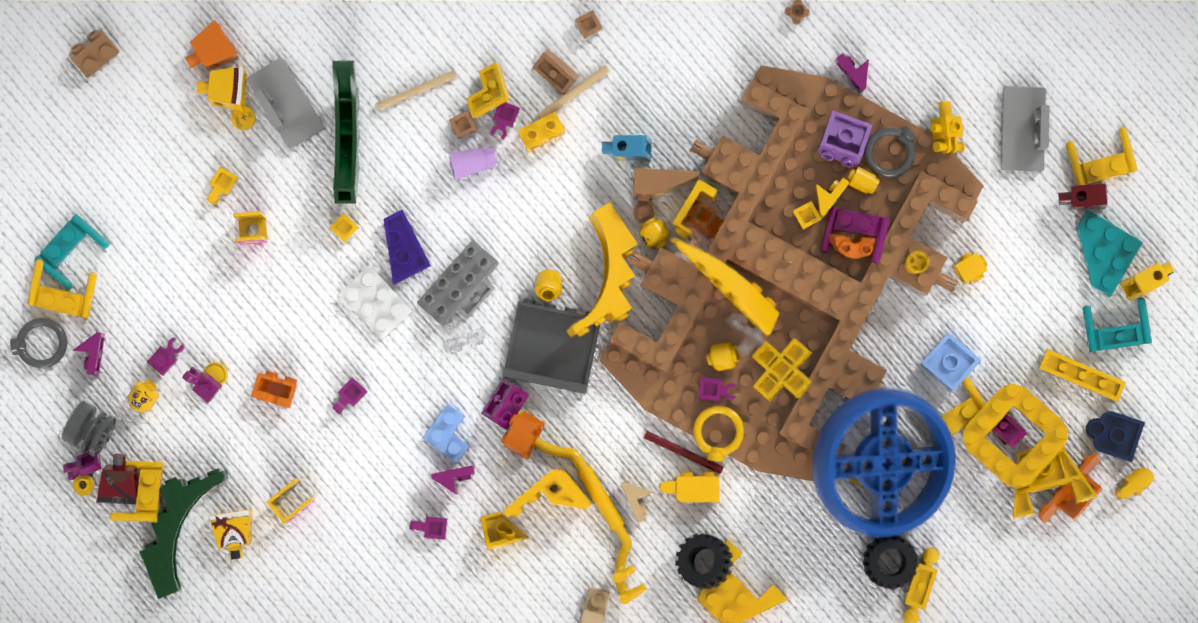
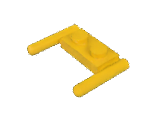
(1105, 167)
(58, 299)
(962, 414)
(148, 493)

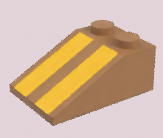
(658, 182)

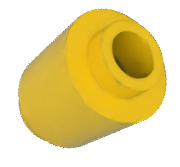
(863, 180)

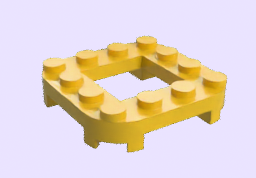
(996, 461)

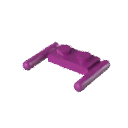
(859, 224)

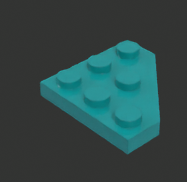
(1105, 251)

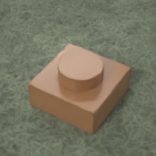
(588, 24)
(463, 124)

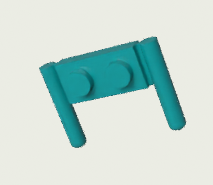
(64, 244)
(1118, 336)

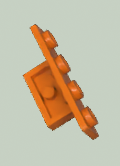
(1065, 498)

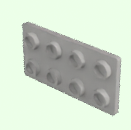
(285, 103)
(1024, 128)
(461, 285)

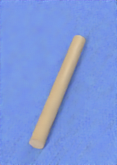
(416, 90)
(574, 92)

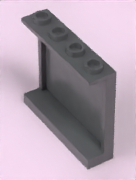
(545, 352)

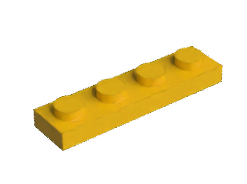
(1082, 375)

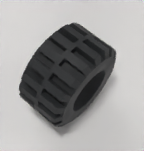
(687, 556)
(908, 567)

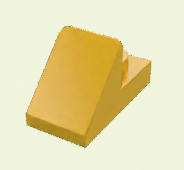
(826, 200)

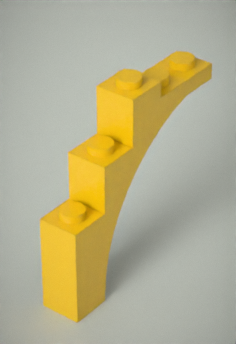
(616, 246)

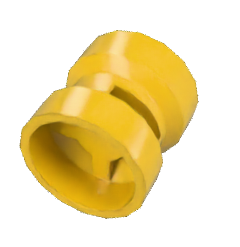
(918, 260)

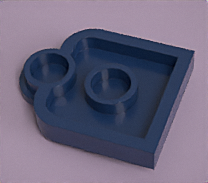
(1115, 434)

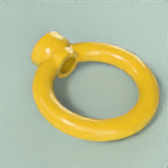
(716, 453)

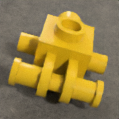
(947, 130)

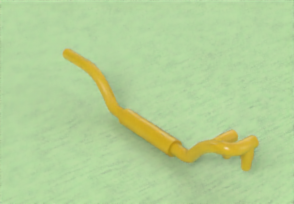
(608, 512)

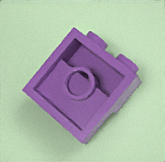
(844, 139)

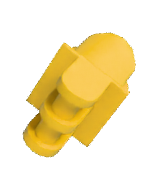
(1135, 483)

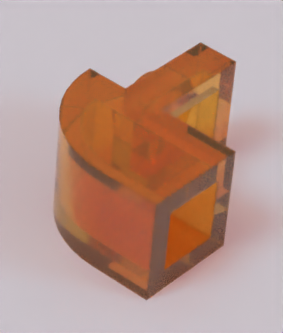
(703, 219)

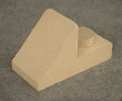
(634, 493)
(595, 606)

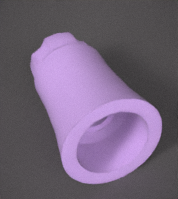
(471, 161)

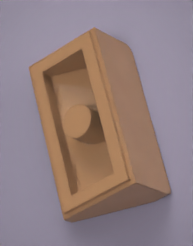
(555, 71)

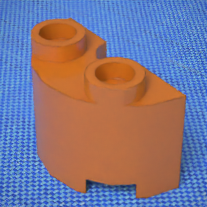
(855, 248)
(274, 390)
(523, 434)

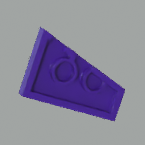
(404, 249)

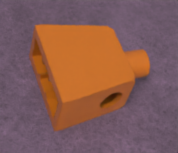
(211, 48)

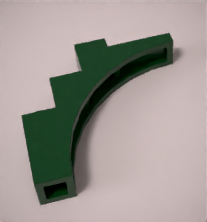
(346, 132)
(161, 557)

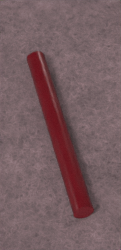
(683, 452)

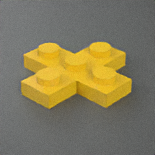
(782, 369)

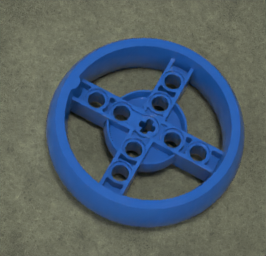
(884, 462)

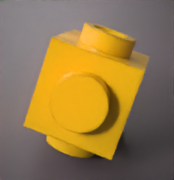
(970, 268)

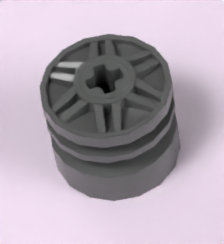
(84, 426)

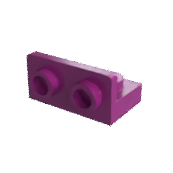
(505, 403)

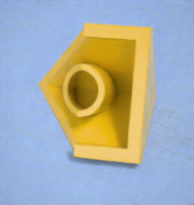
(500, 531)

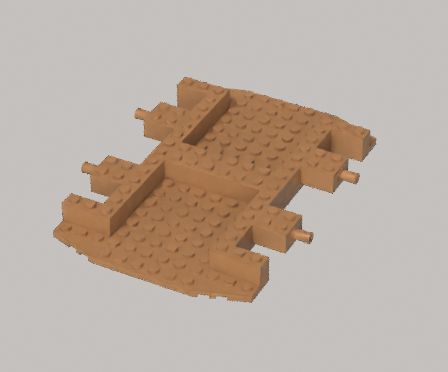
(817, 294)

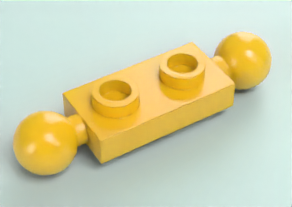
(921, 586)

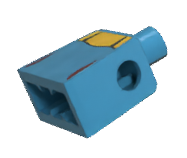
(638, 148)

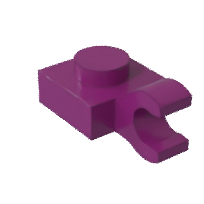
(204, 384)
(351, 394)
(84, 465)
(433, 527)

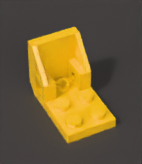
(567, 494)

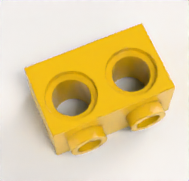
(541, 131)

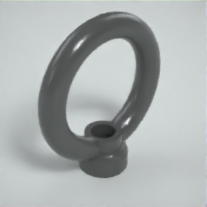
(906, 136)
(18, 344)

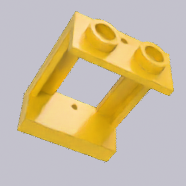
(700, 190)

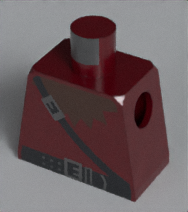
(1095, 197)
(118, 482)

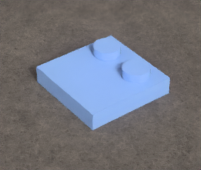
(950, 362)

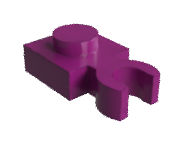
(505, 116)
(164, 358)
(712, 389)

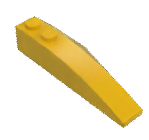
(734, 287)

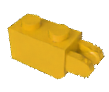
(693, 488)

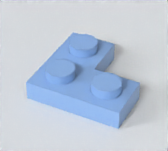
(442, 437)

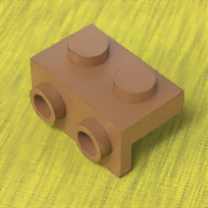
(93, 52)

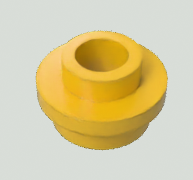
(89, 488)

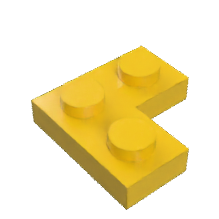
(493, 92)

